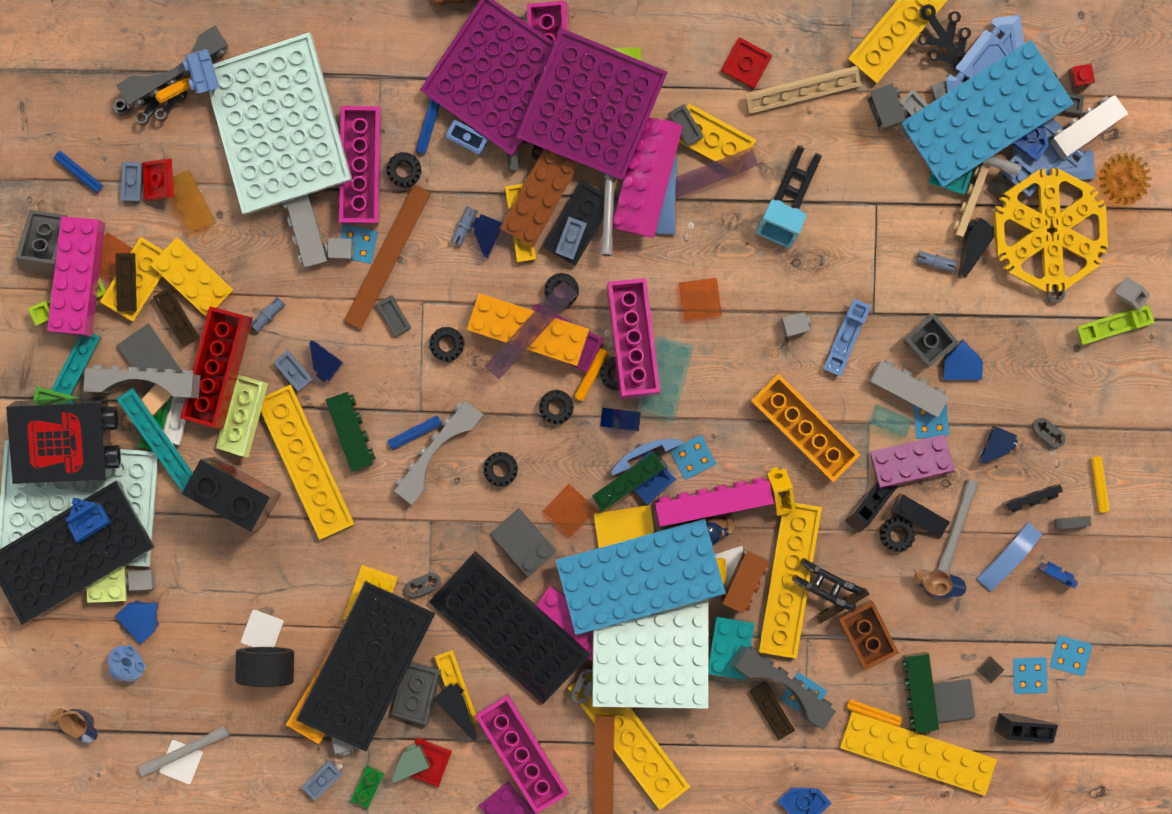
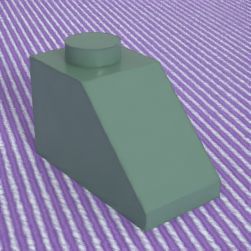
(411, 762)

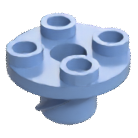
(125, 663)

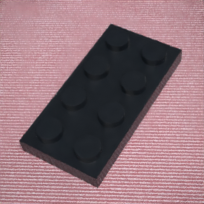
(585, 206)

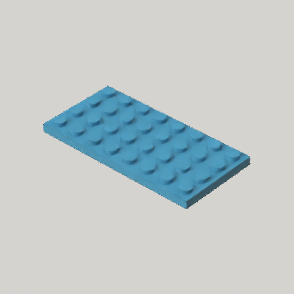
(986, 113)
(640, 577)

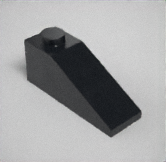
(975, 242)
(869, 507)
(920, 515)
(455, 705)
(1025, 728)

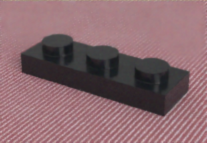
(1033, 498)

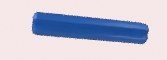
(427, 128)
(79, 172)
(414, 432)

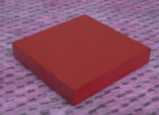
(746, 63)
(158, 179)
(438, 759)

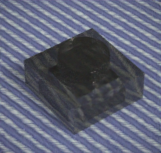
(998, 187)
(990, 669)

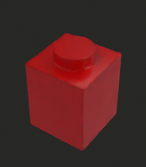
(1081, 75)

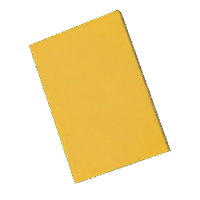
(623, 524)

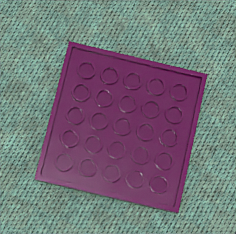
(490, 73)
(591, 103)

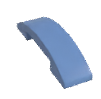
(667, 217)
(846, 337)
(623, 462)
(1010, 557)

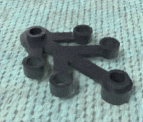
(946, 39)
(152, 105)

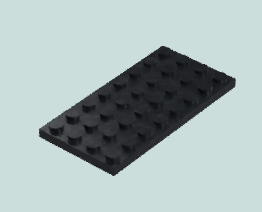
(52, 567)
(509, 627)
(365, 666)

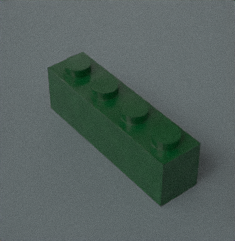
(350, 432)
(630, 481)
(921, 692)

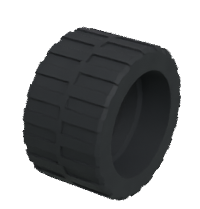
(264, 666)

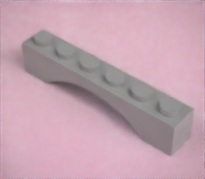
(177, 384)
(414, 482)

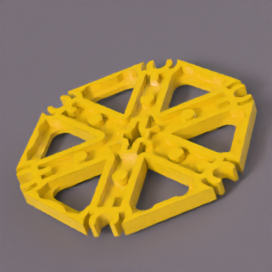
(1042, 240)

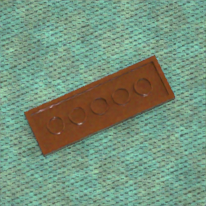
(539, 196)

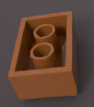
(745, 581)
(867, 635)

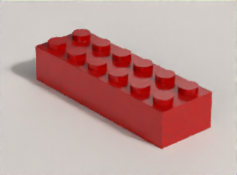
(218, 366)

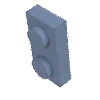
(131, 181)
(571, 238)
(293, 370)
(322, 780)

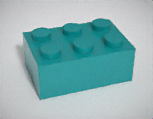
(725, 642)

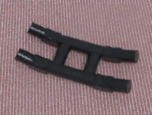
(807, 177)
(832, 596)

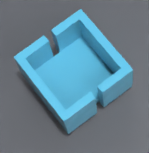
(781, 223)

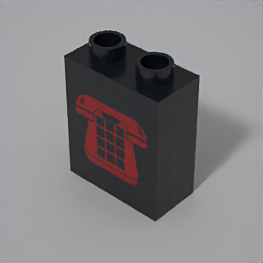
(62, 440)
(231, 493)

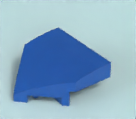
(962, 363)
(86, 519)
(139, 619)

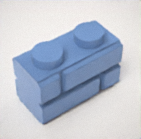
(201, 71)
(467, 137)

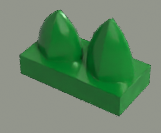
(367, 786)

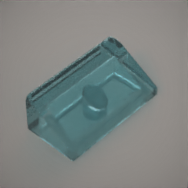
(890, 420)

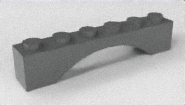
(138, 88)
(812, 708)

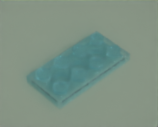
(672, 366)

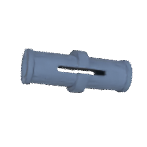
(464, 225)
(936, 261)
(267, 314)

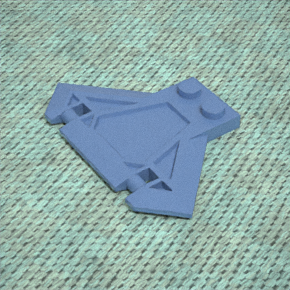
(989, 49)
(1082, 169)

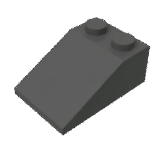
(39, 243)
(523, 542)

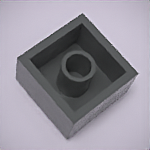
(886, 107)
(930, 340)

